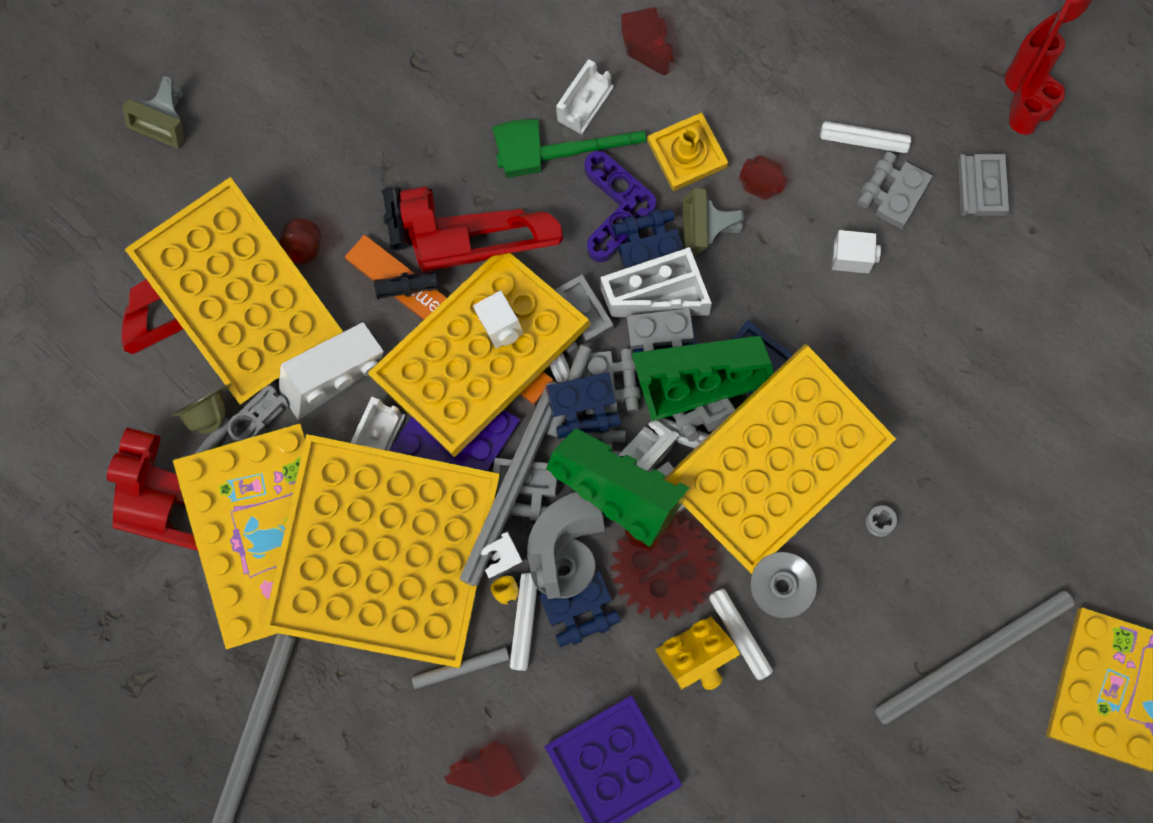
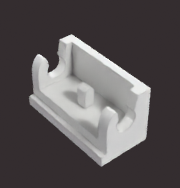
(584, 98)
(378, 426)
(651, 448)
(505, 551)

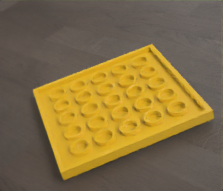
(379, 551)

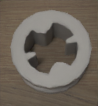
(887, 529)

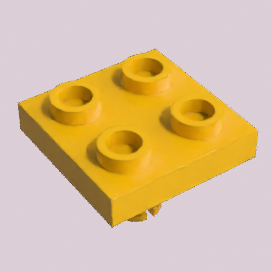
(687, 151)
(698, 654)

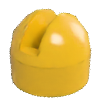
(505, 589)

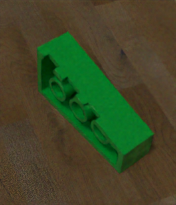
(700, 374)
(617, 486)

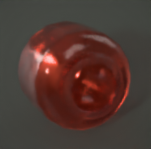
(762, 177)
(301, 240)

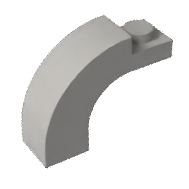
(553, 530)

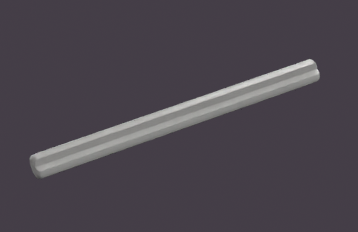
(508, 491)
(974, 657)
(254, 729)

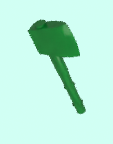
(521, 149)

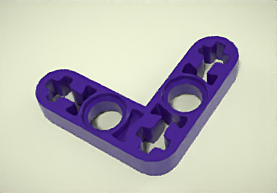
(626, 200)

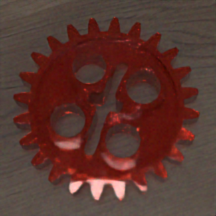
(680, 591)

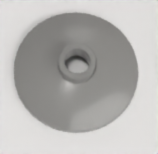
(580, 562)
(795, 573)

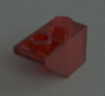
(644, 39)
(488, 774)

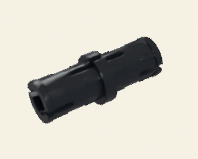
(398, 234)
(406, 284)

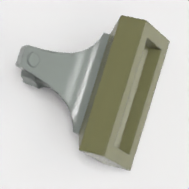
(157, 117)
(704, 221)

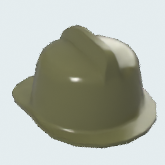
(205, 414)

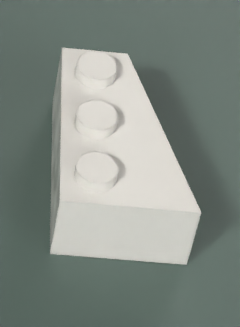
(657, 286)
(328, 369)

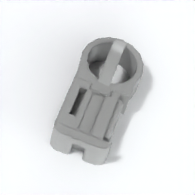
(260, 411)

